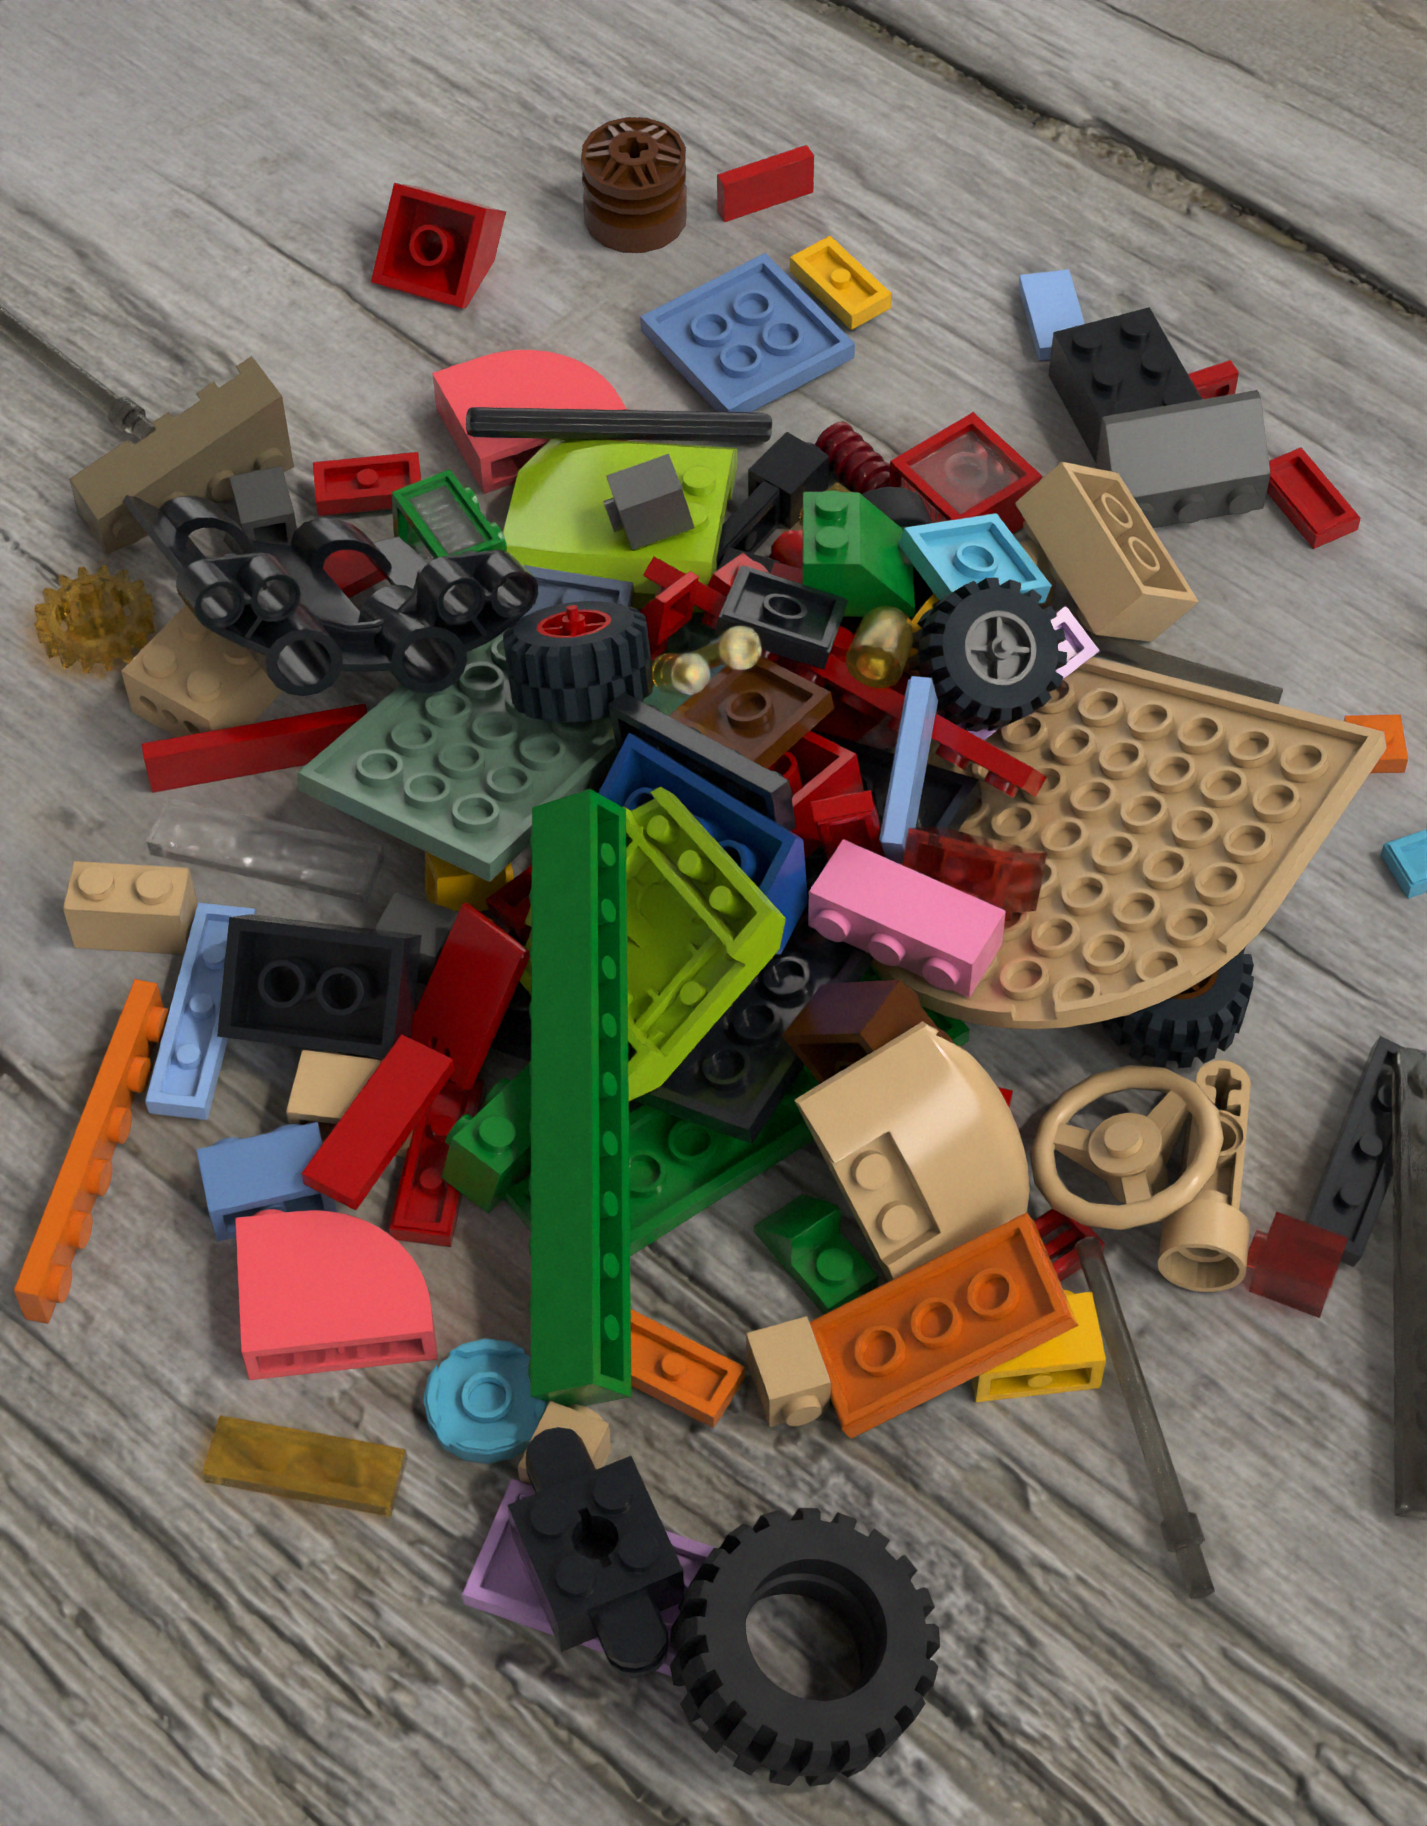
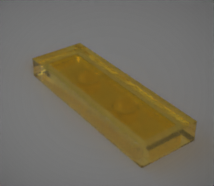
(305, 1465)

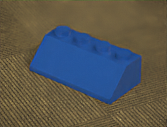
(756, 843)

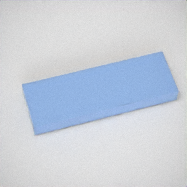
(908, 766)

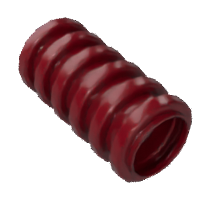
(853, 459)

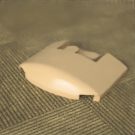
(919, 1148)

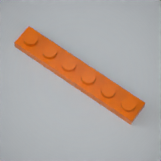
(88, 1163)

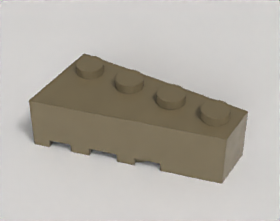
(189, 455)

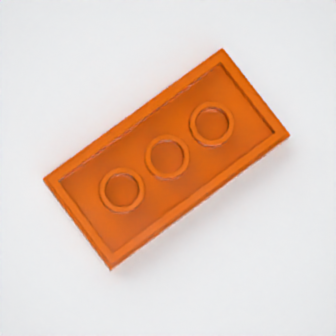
(941, 1325)

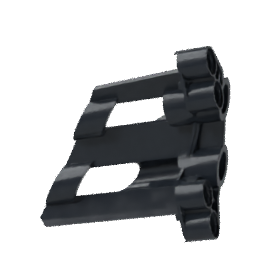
(307, 627)

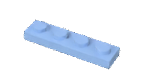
(189, 1048)

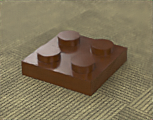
(756, 710)

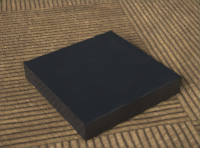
(784, 614)

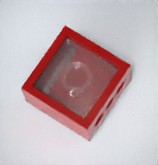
(966, 474)

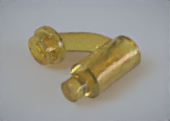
(690, 672)

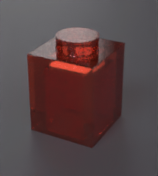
(1295, 1263)

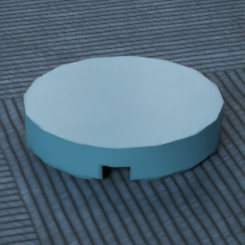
(482, 1401)

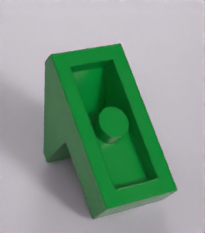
(816, 1253)

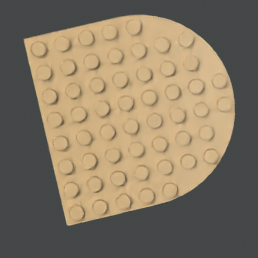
(1165, 838)

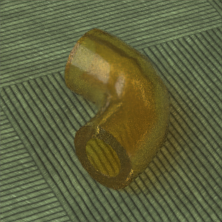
(880, 647)

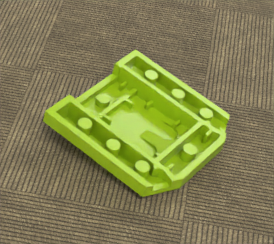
(563, 524)
(691, 936)

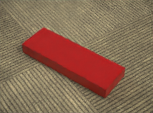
(378, 1122)
(425, 1202)

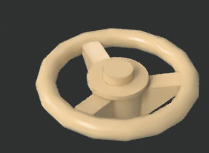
(1127, 1148)

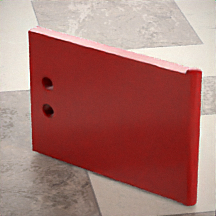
(469, 993)

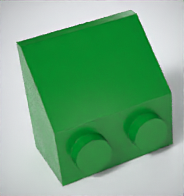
(855, 553)

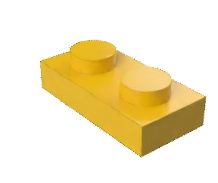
(840, 282)

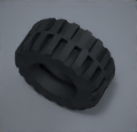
(860, 1586)

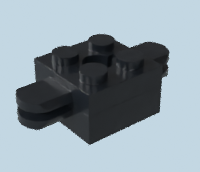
(596, 1553)

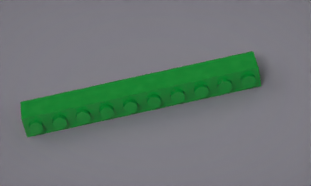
(579, 1104)

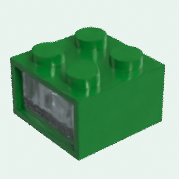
(443, 519)

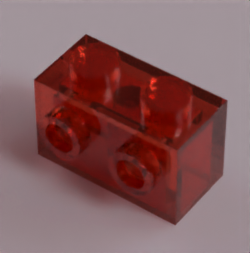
(978, 866)

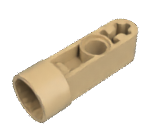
(1208, 1239)

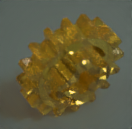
(95, 618)

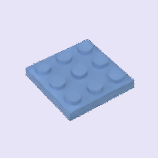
(747, 337)

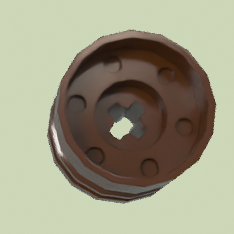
(634, 184)

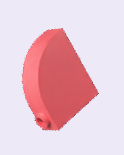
(514, 381)
(327, 1295)

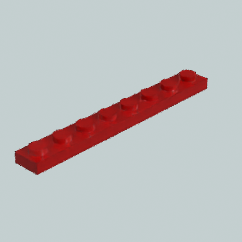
(956, 743)

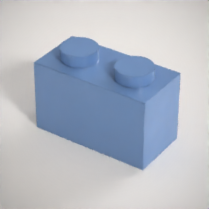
(260, 1175)

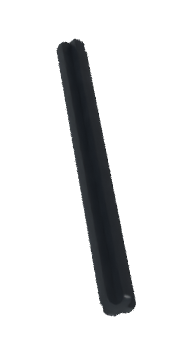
(618, 424)

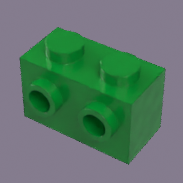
(493, 1146)

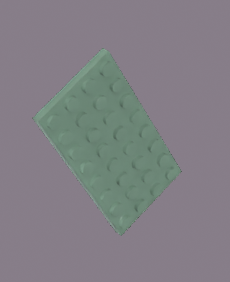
(464, 764)

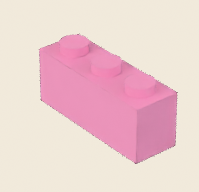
(905, 918)

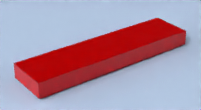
(245, 748)

